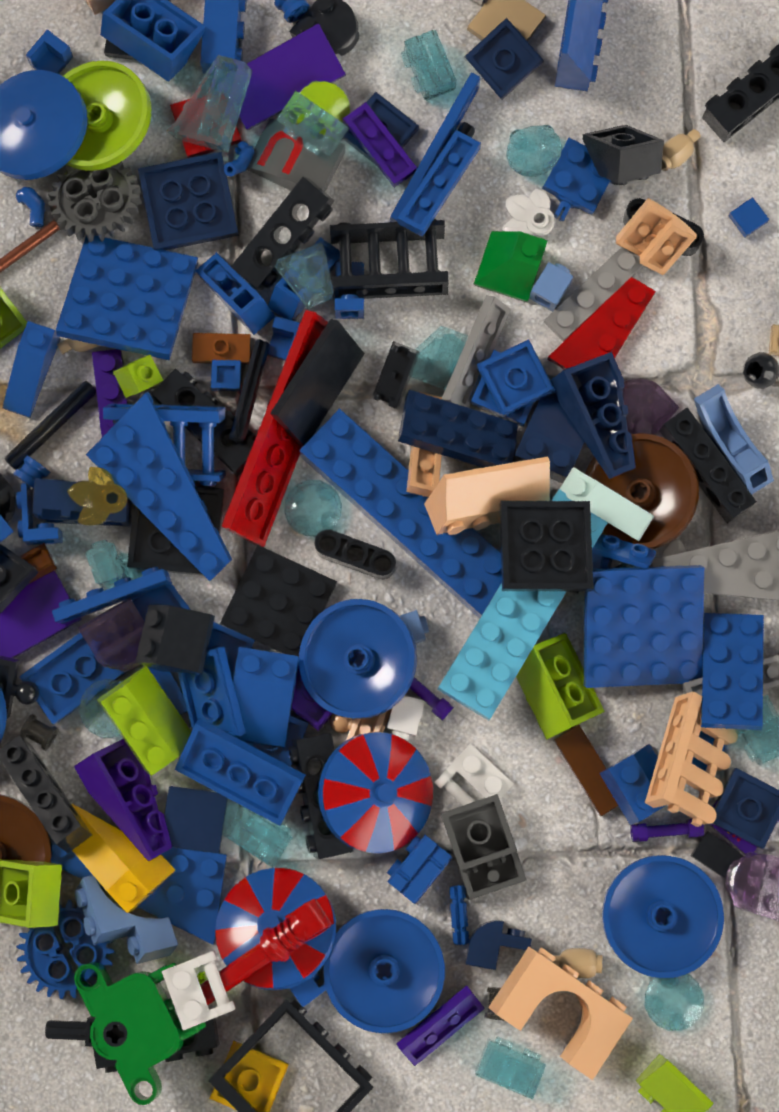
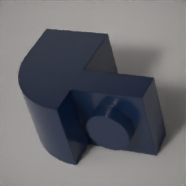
(486, 942)

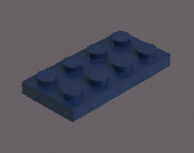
(457, 431)

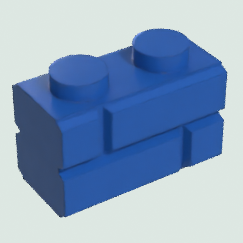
(419, 868)

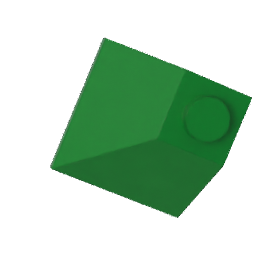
(511, 263)

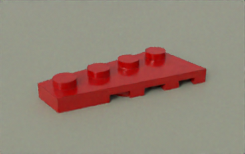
(606, 328)

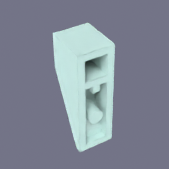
(607, 504)

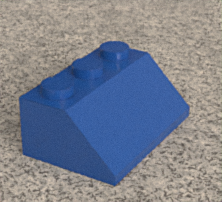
(152, 33)

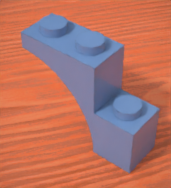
(731, 439)
(105, 921)

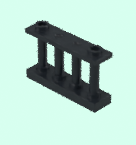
(381, 285)

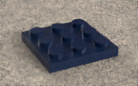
(188, 202)

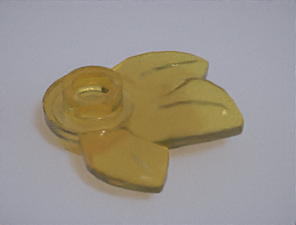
(93, 495)

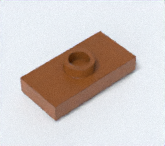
(221, 347)

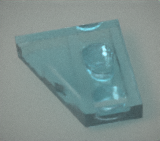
(307, 275)
(439, 356)

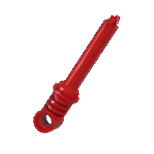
(274, 945)

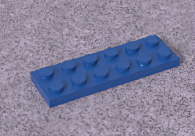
(73, 666)

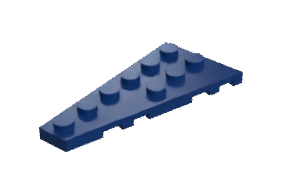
(159, 484)
(187, 896)

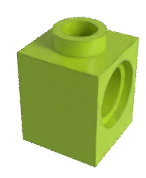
(138, 376)

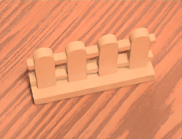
(675, 765)

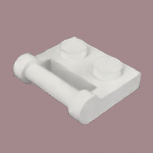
(478, 773)
(188, 995)

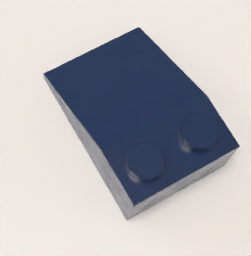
(551, 436)

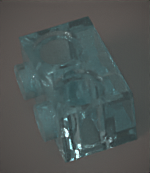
(314, 121)

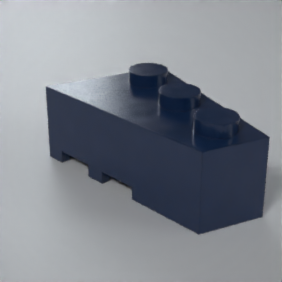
(55, 505)

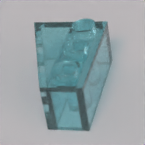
(215, 107)

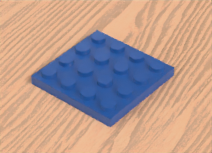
(127, 297)
(644, 626)

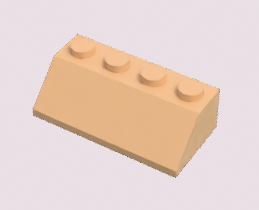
(474, 496)

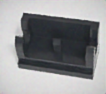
(396, 374)

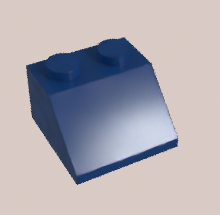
(630, 783)

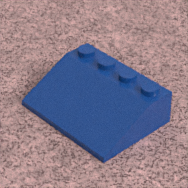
(580, 44)

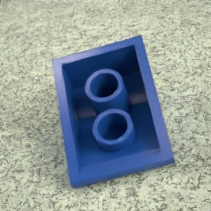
(265, 694)

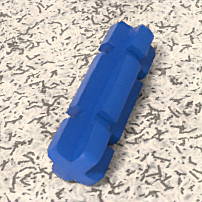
(459, 915)

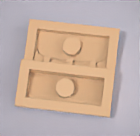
(656, 236)

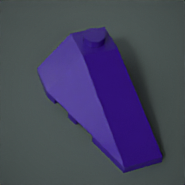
(127, 796)

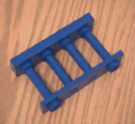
(179, 418)

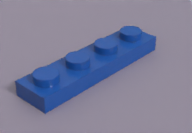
(439, 183)
(100, 599)

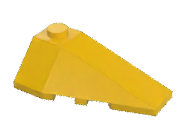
(119, 863)

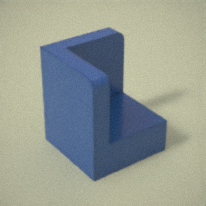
(49, 53)
(282, 338)

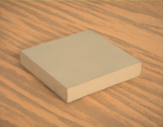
(519, 12)

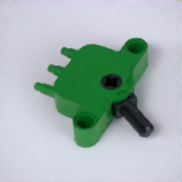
(143, 1014)

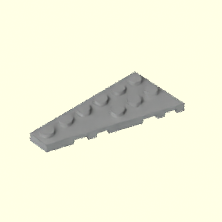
(736, 567)

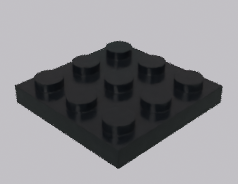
(546, 546)
(153, 549)
(277, 601)

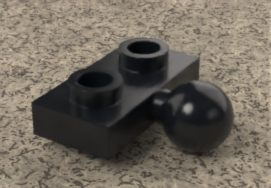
(25, 692)

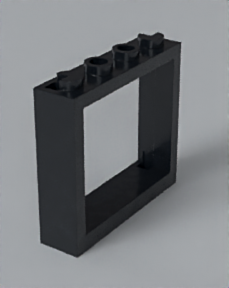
(317, 1033)

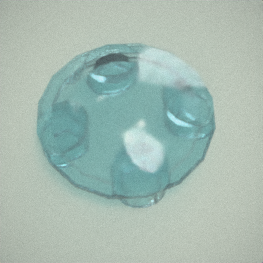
(533, 150)
(312, 507)
(92, 713)
(674, 1002)

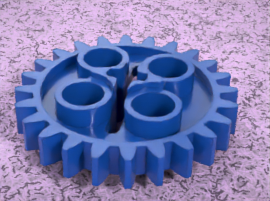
(41, 962)

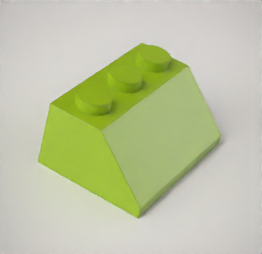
(556, 688)
(146, 720)

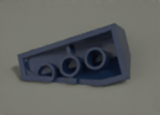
(595, 405)

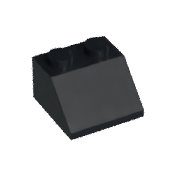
(624, 153)
(175, 639)

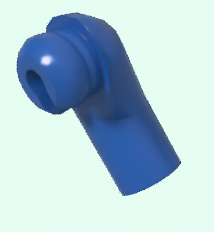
(242, 162)
(35, 203)

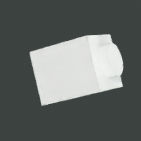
(406, 717)

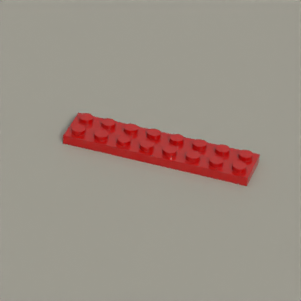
(272, 453)

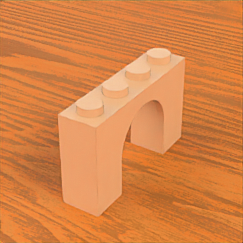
(601, 1020)

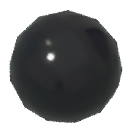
(761, 370)

